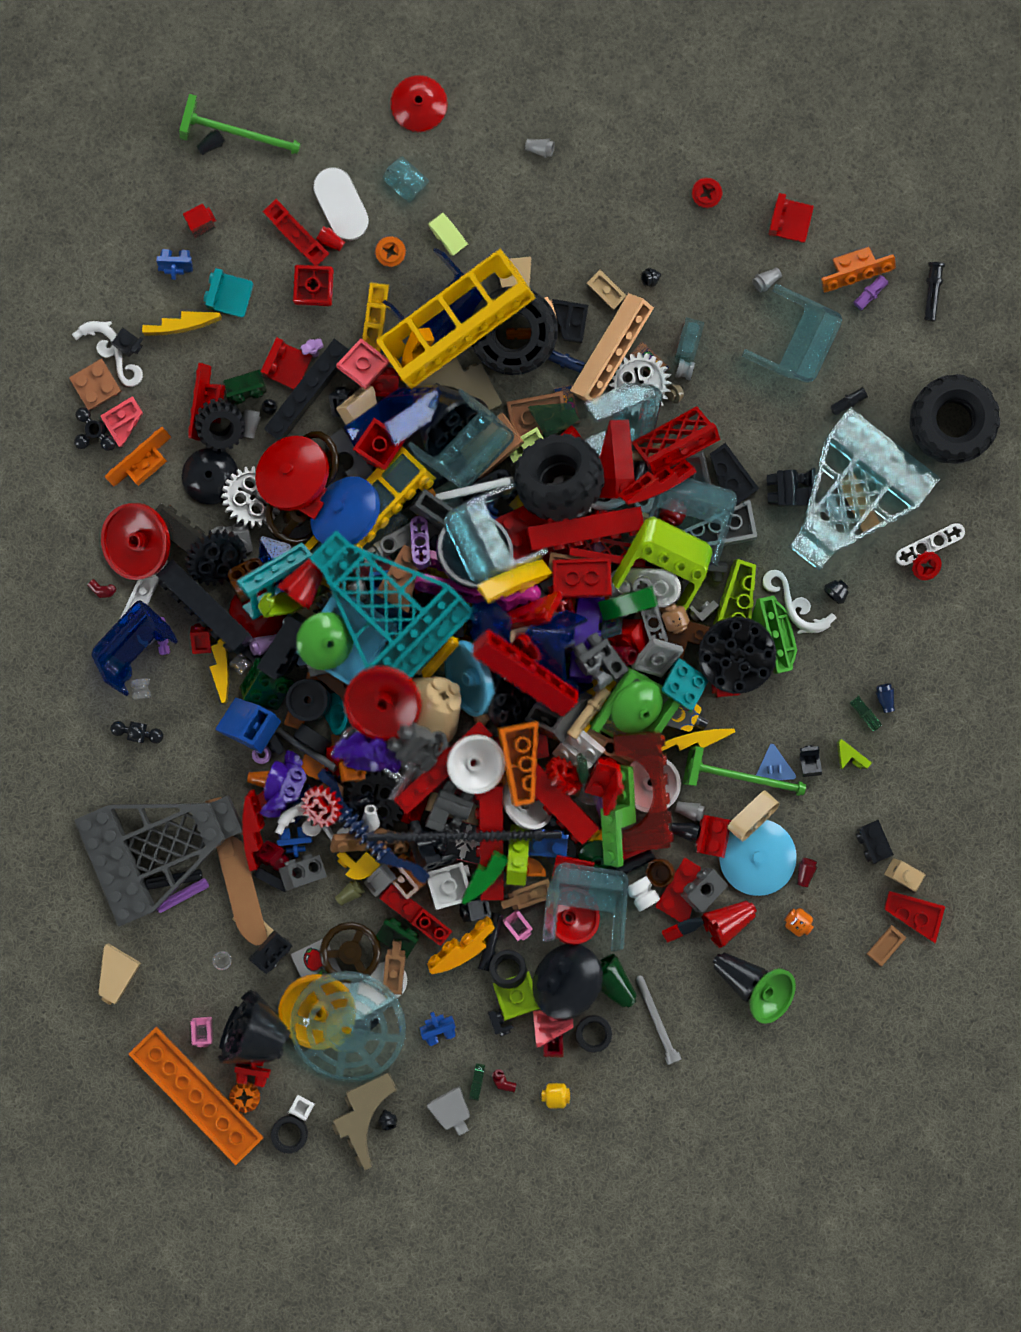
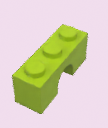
(517, 859)

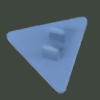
(775, 766)

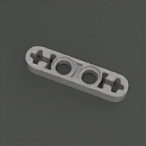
(649, 613)

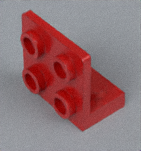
(790, 219)
(285, 364)
(605, 783)

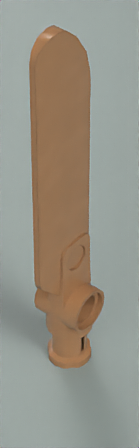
(241, 889)

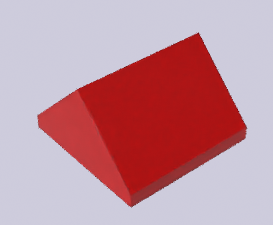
(376, 446)

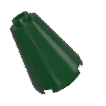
(616, 983)

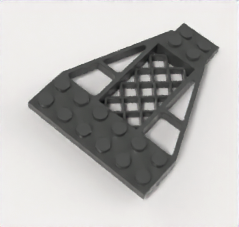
(117, 865)

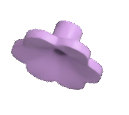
(312, 347)

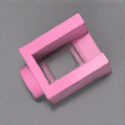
(518, 925)
(202, 1031)

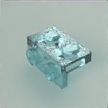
(405, 179)

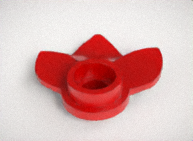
(523, 643)

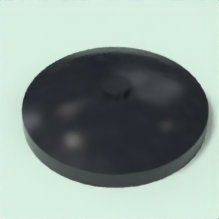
(451, 561)

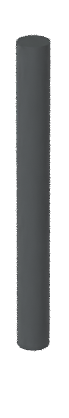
(306, 749)

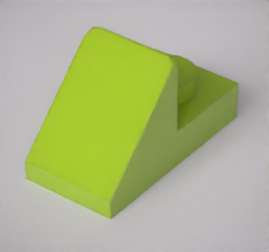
(847, 752)

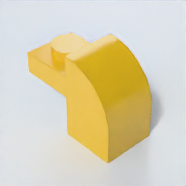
(362, 868)

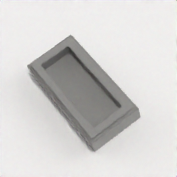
(379, 880)

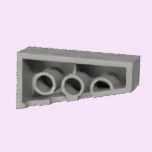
(741, 528)

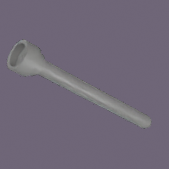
(671, 1054)

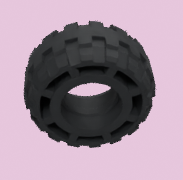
(530, 356)
(979, 404)
(553, 458)

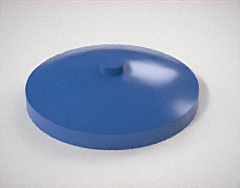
(349, 508)

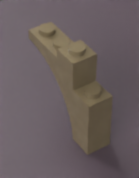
(473, 381)
(355, 1123)

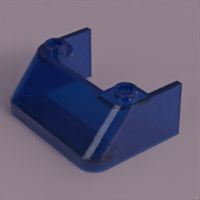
(550, 641)
(125, 643)

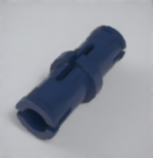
(566, 361)

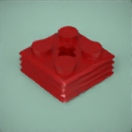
(304, 276)

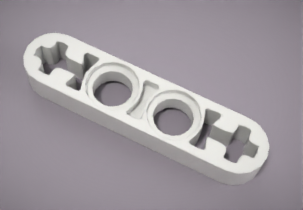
(928, 542)

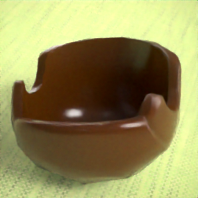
(660, 872)

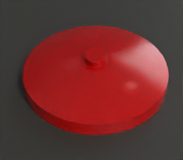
(292, 473)
(135, 541)
(382, 701)

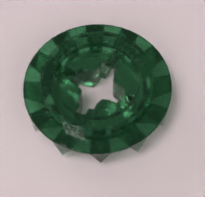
(582, 768)

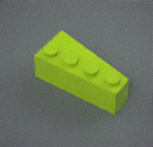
(738, 592)

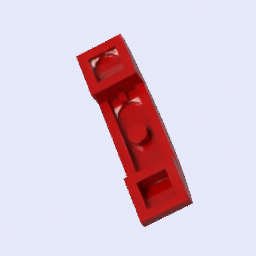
(295, 233)

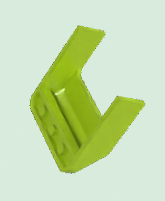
(670, 550)

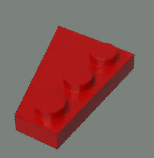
(535, 612)
(671, 900)
(916, 913)

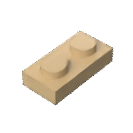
(606, 290)

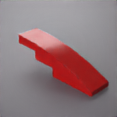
(652, 485)
(252, 825)

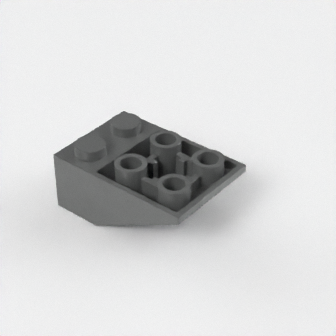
(554, 725)

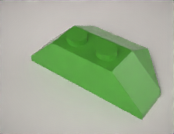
(777, 622)

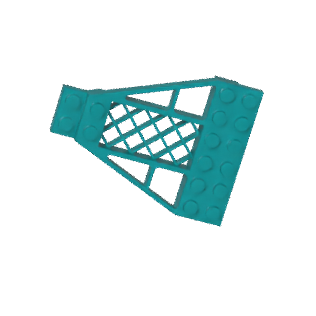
(421, 636)

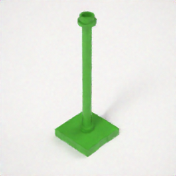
(191, 118)
(695, 766)

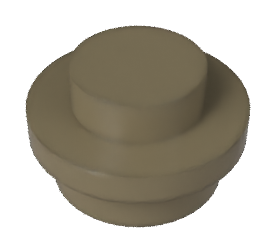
(676, 393)

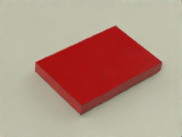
(582, 577)

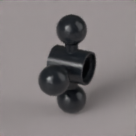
(82, 441)
(136, 732)

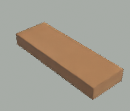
(871, 520)

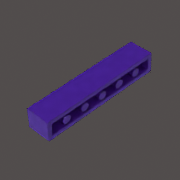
(589, 608)

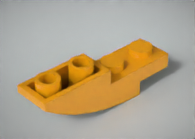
(456, 953)

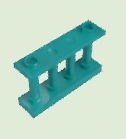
(270, 573)

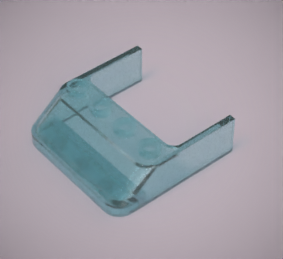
(809, 343)
(630, 401)
(472, 448)
(701, 502)
(479, 539)
(588, 889)

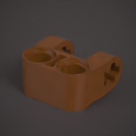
(239, 572)

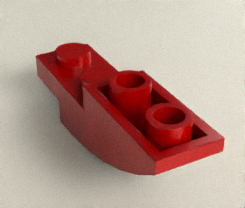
(416, 915)

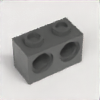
(303, 874)

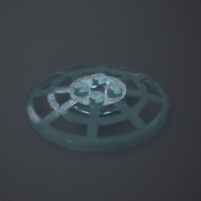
(348, 1017)

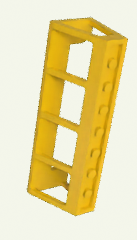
(466, 333)

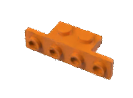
(855, 268)
(142, 461)

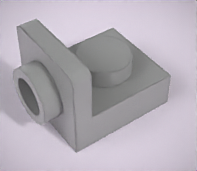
(706, 609)

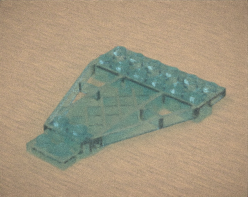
(876, 456)

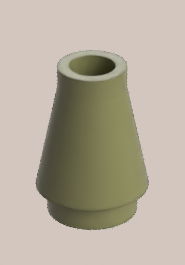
(350, 892)

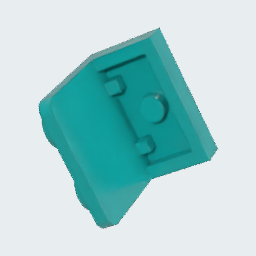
(228, 293)
(684, 684)

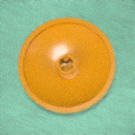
(290, 996)

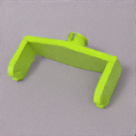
(279, 604)

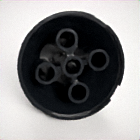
(449, 420)
(252, 1032)

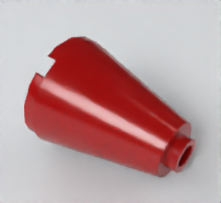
(303, 583)
(728, 921)

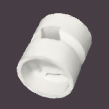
(642, 893)

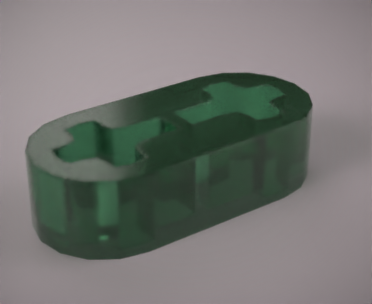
(477, 1082)

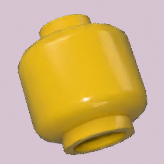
(556, 1095)

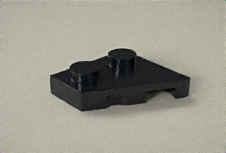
(571, 319)

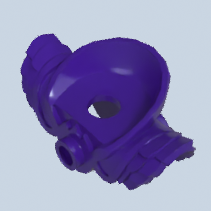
(366, 754)
(283, 785)

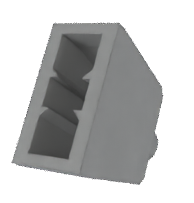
(451, 1110)

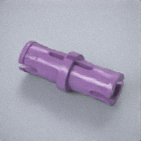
(870, 292)

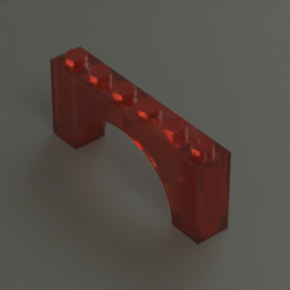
(654, 828)

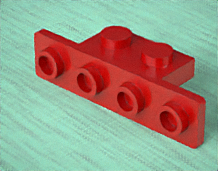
(203, 393)

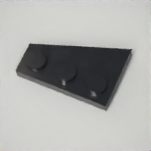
(731, 473)

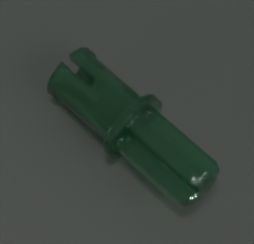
(865, 713)

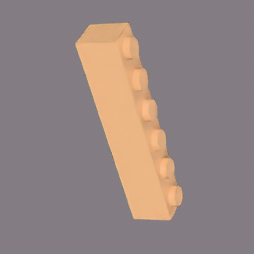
(612, 348)

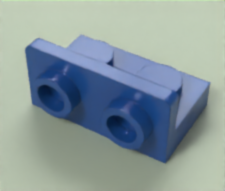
(549, 847)

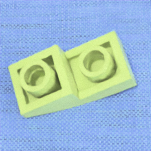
(447, 233)

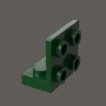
(245, 386)
(263, 689)
(392, 930)

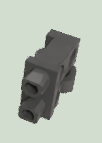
(599, 655)
(418, 745)
(449, 803)

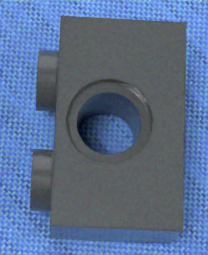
(714, 887)

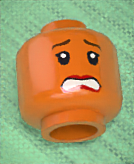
(799, 922)

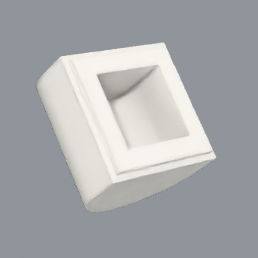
(301, 1108)

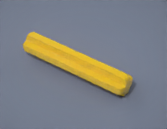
(440, 657)

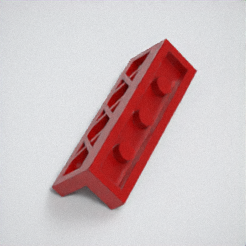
(640, 563)

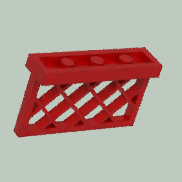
(680, 448)

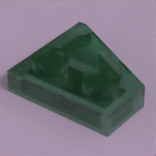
(553, 417)

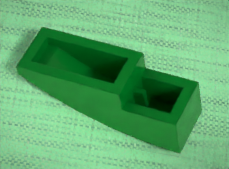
(628, 603)
(484, 876)

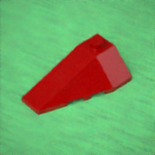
(617, 458)

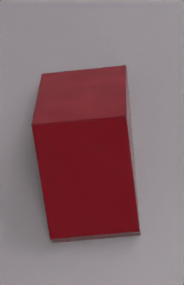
(554, 1047)

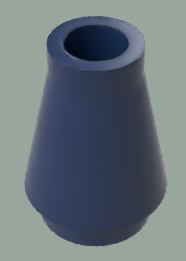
(885, 695)

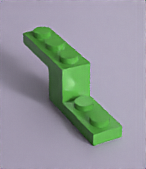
(622, 816)

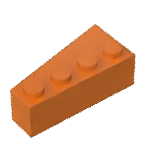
(519, 755)

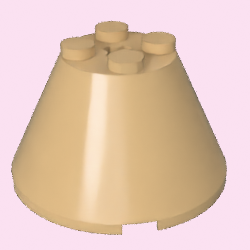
(439, 705)

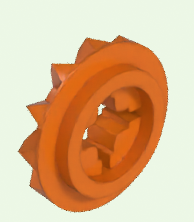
(387, 243)
(251, 1103)

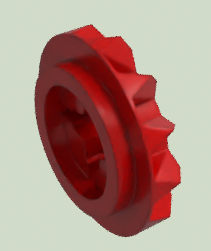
(708, 184)
(928, 572)

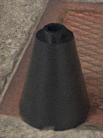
(739, 974)

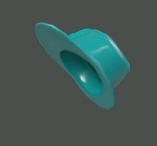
(337, 716)

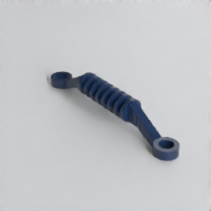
(384, 855)

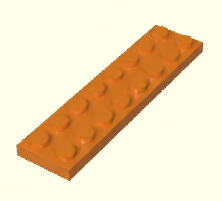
(196, 1095)

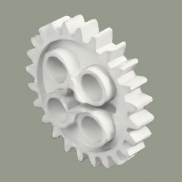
(655, 378)
(243, 511)

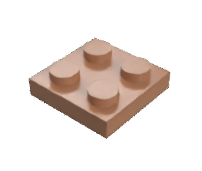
(95, 384)

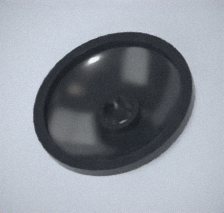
(194, 471)

